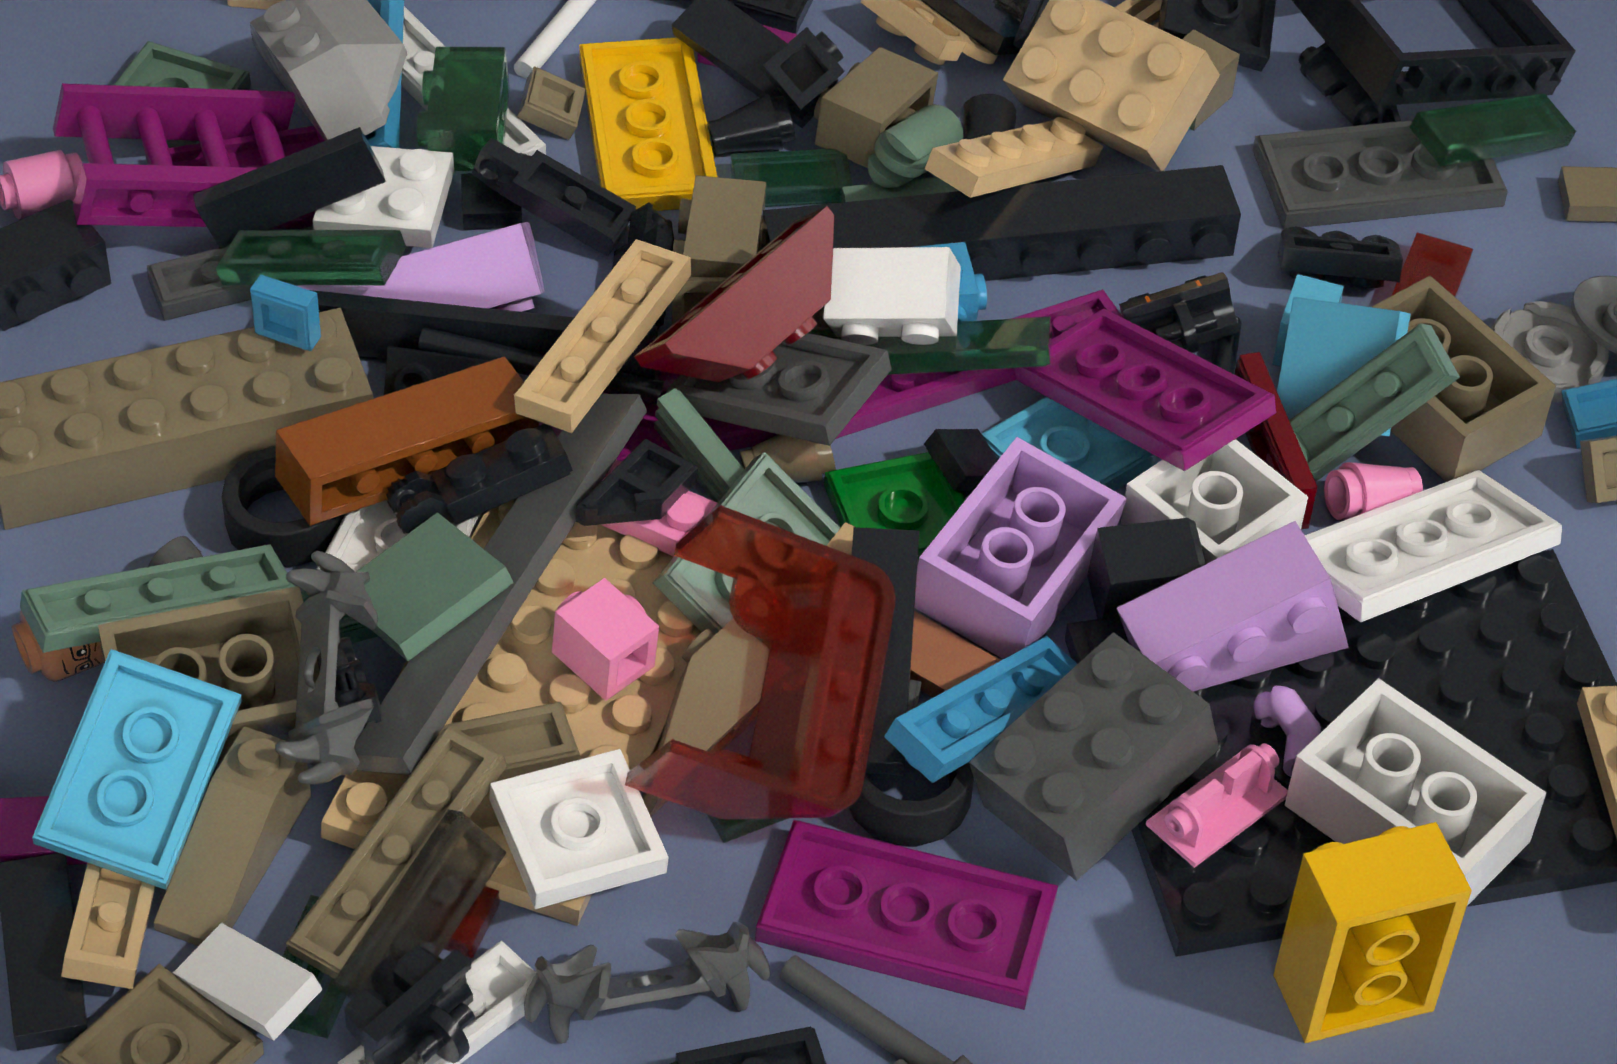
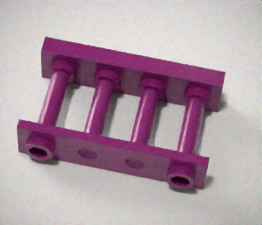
(162, 191)

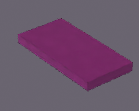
(1148, 389)
(907, 914)

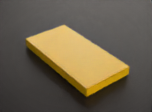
(646, 119)

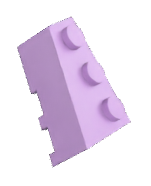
(1239, 613)

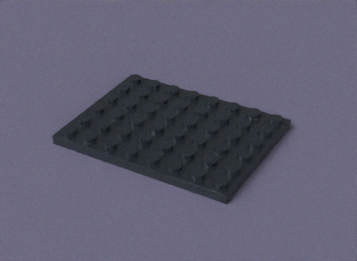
(1484, 657)

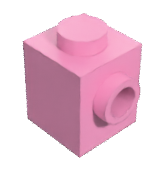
(605, 638)

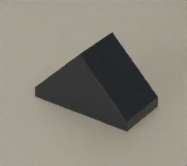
(1139, 559)

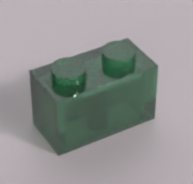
(465, 102)

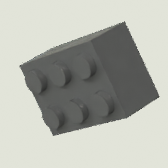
(1095, 755)

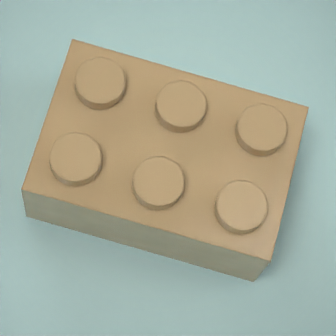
(1113, 77)

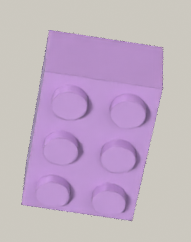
(1015, 550)

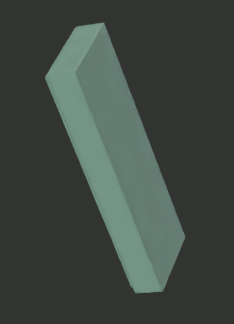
(1373, 399)

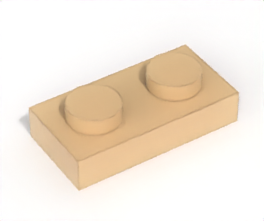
(108, 928)

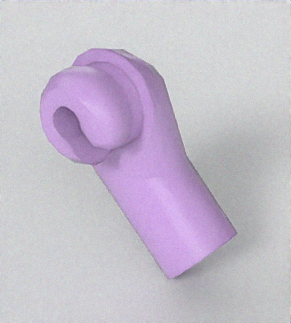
(1287, 709)

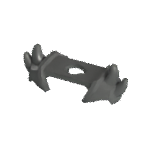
(323, 730)
(578, 986)

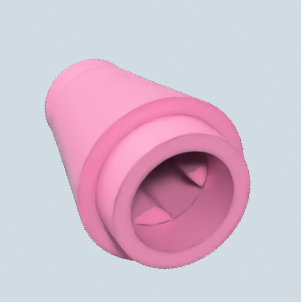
(1364, 487)

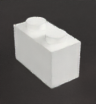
(894, 294)

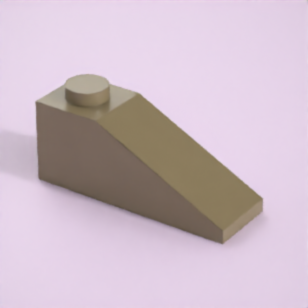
(715, 693)
(233, 837)

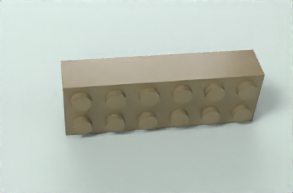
(162, 417)

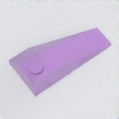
(472, 272)

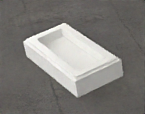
(249, 981)

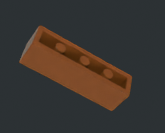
(358, 451)

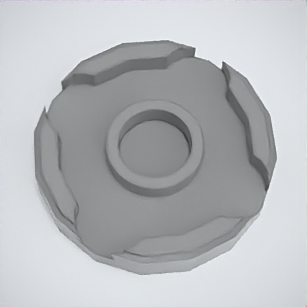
(1553, 344)

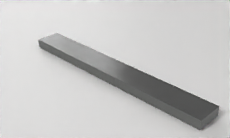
(523, 543)

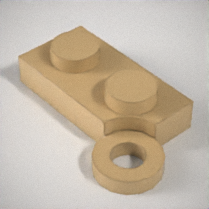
(933, 34)

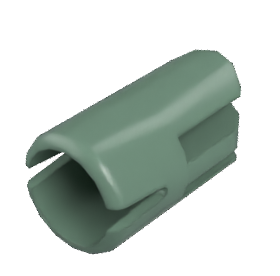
(906, 147)

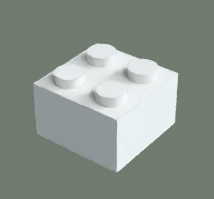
(1226, 494)

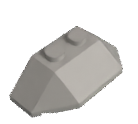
(334, 59)

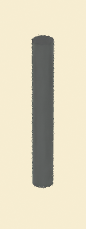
(859, 1014)

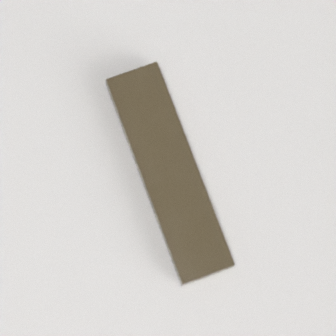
(449, 776)

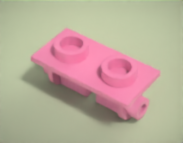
(1221, 804)

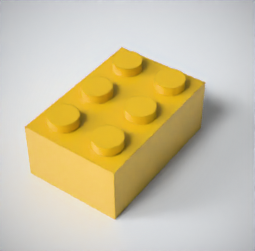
(1370, 931)

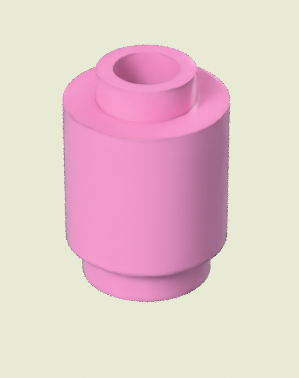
(39, 182)

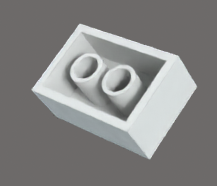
(1402, 766)

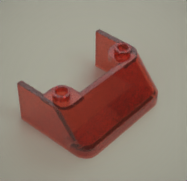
(821, 679)

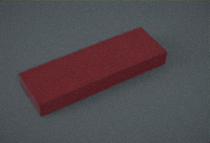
(1274, 438)

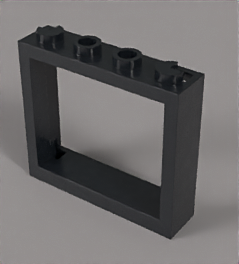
(1526, 63)

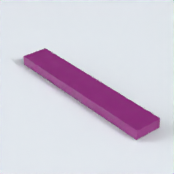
(914, 392)

